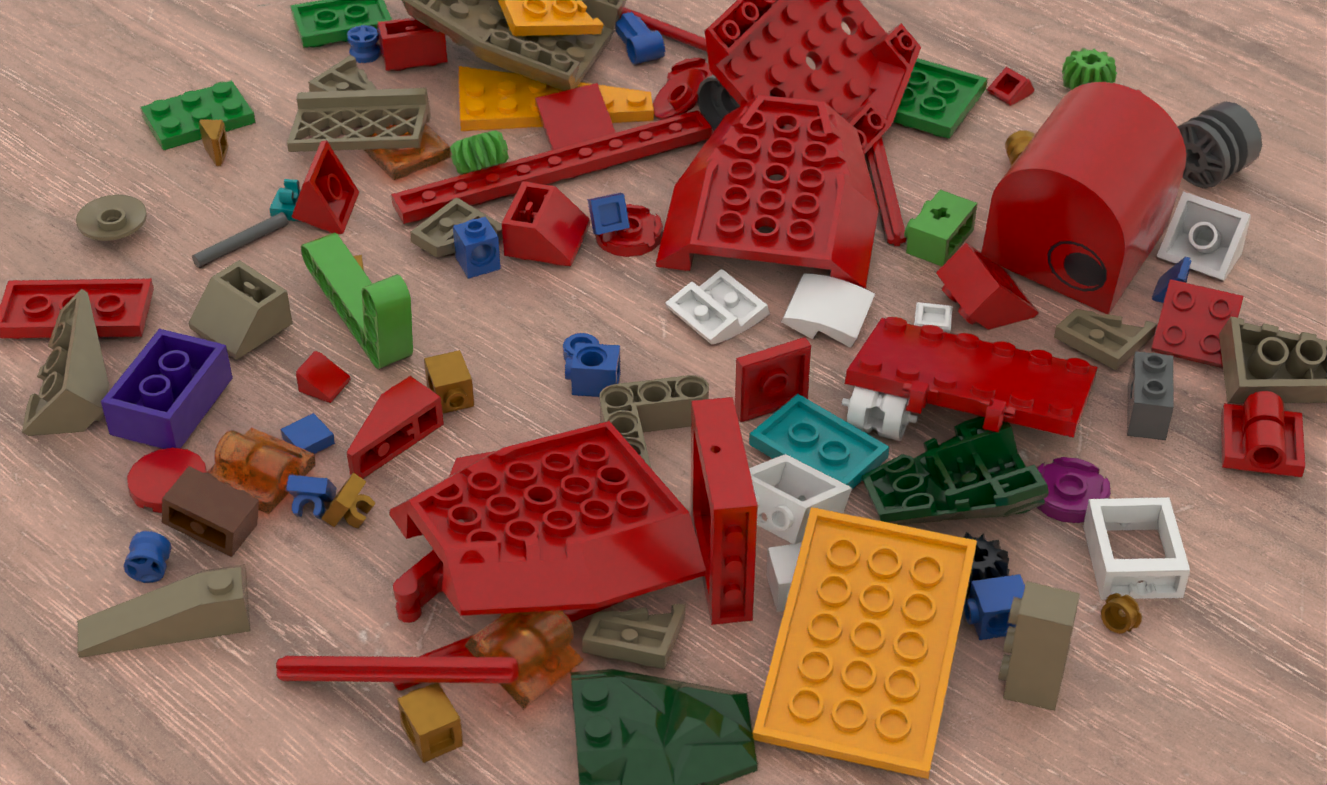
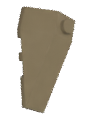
(71, 376)
(185, 610)

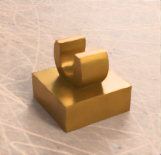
(346, 503)

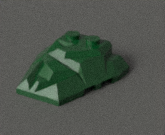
(959, 479)
(659, 731)

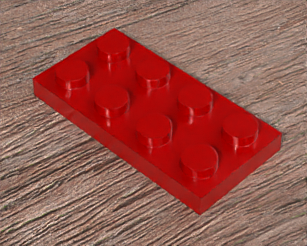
(33, 306)

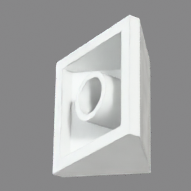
(1206, 234)

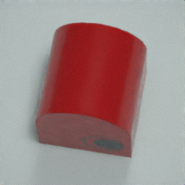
(1088, 194)

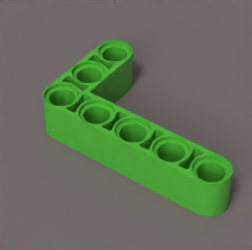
(373, 312)

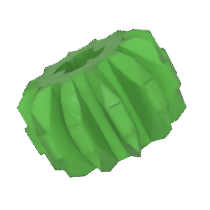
(1088, 67)
(479, 152)

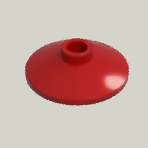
(678, 94)

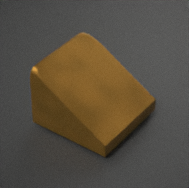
(214, 139)

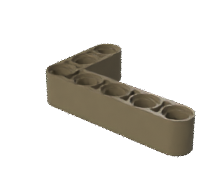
(651, 406)

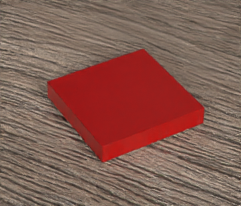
(574, 116)
(771, 378)

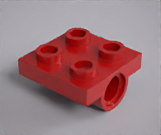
(1192, 322)
(1263, 436)

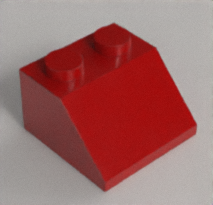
(984, 290)

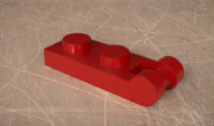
(418, 587)

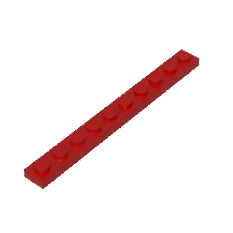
(553, 165)

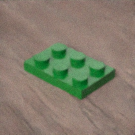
(331, 20)
(177, 118)

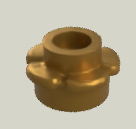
(1115, 619)

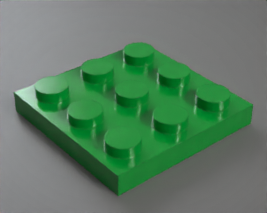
(938, 98)

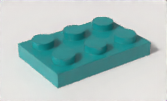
(819, 441)

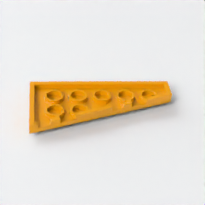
(549, 17)
(508, 101)

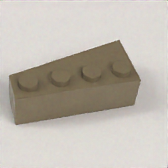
(1272, 361)

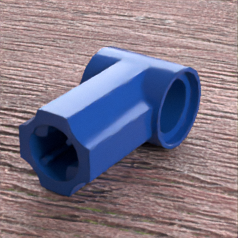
(640, 42)

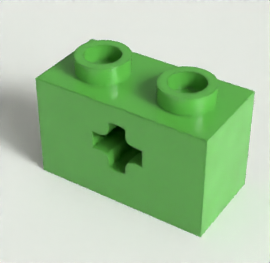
(940, 227)

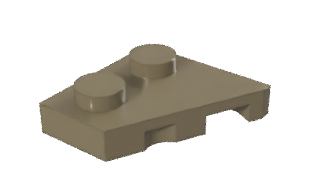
(1103, 336)
(634, 635)

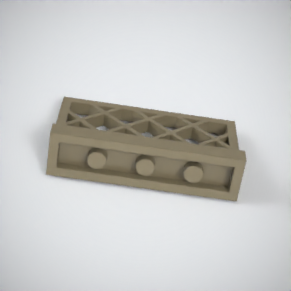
(354, 108)

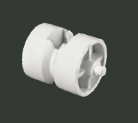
(878, 411)

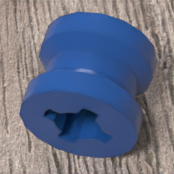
(364, 43)
(147, 557)

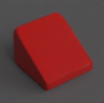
(1010, 87)
(321, 377)

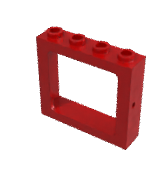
(723, 510)

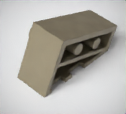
(1038, 644)

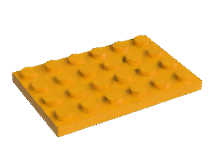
(866, 643)

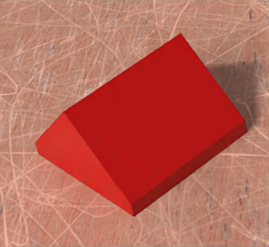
(326, 193)

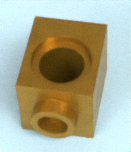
(451, 380)
(430, 721)

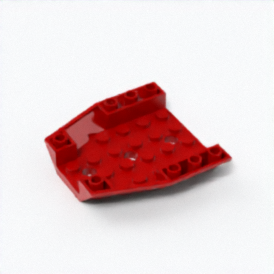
(860, 75)
(819, 210)
(570, 550)

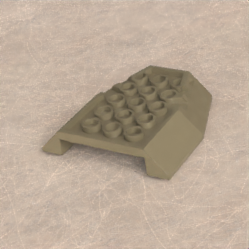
(549, 59)

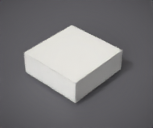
(934, 315)

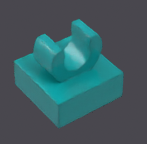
(286, 199)

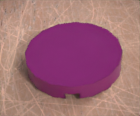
(1070, 487)

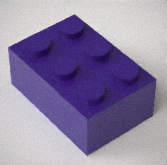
(167, 390)

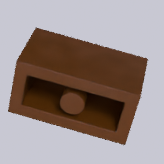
(210, 511)

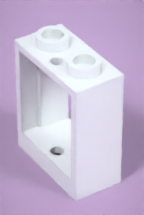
(787, 492)
(1161, 576)

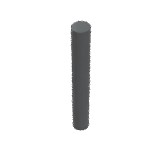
(239, 239)

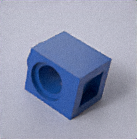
(476, 247)
(593, 368)
(991, 605)

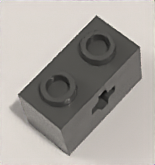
(1150, 395)

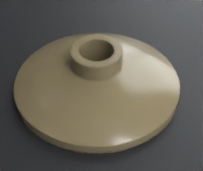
(111, 217)

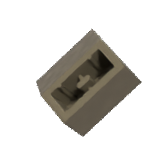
(241, 310)

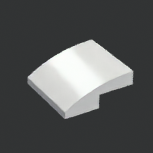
(718, 307)
(828, 307)

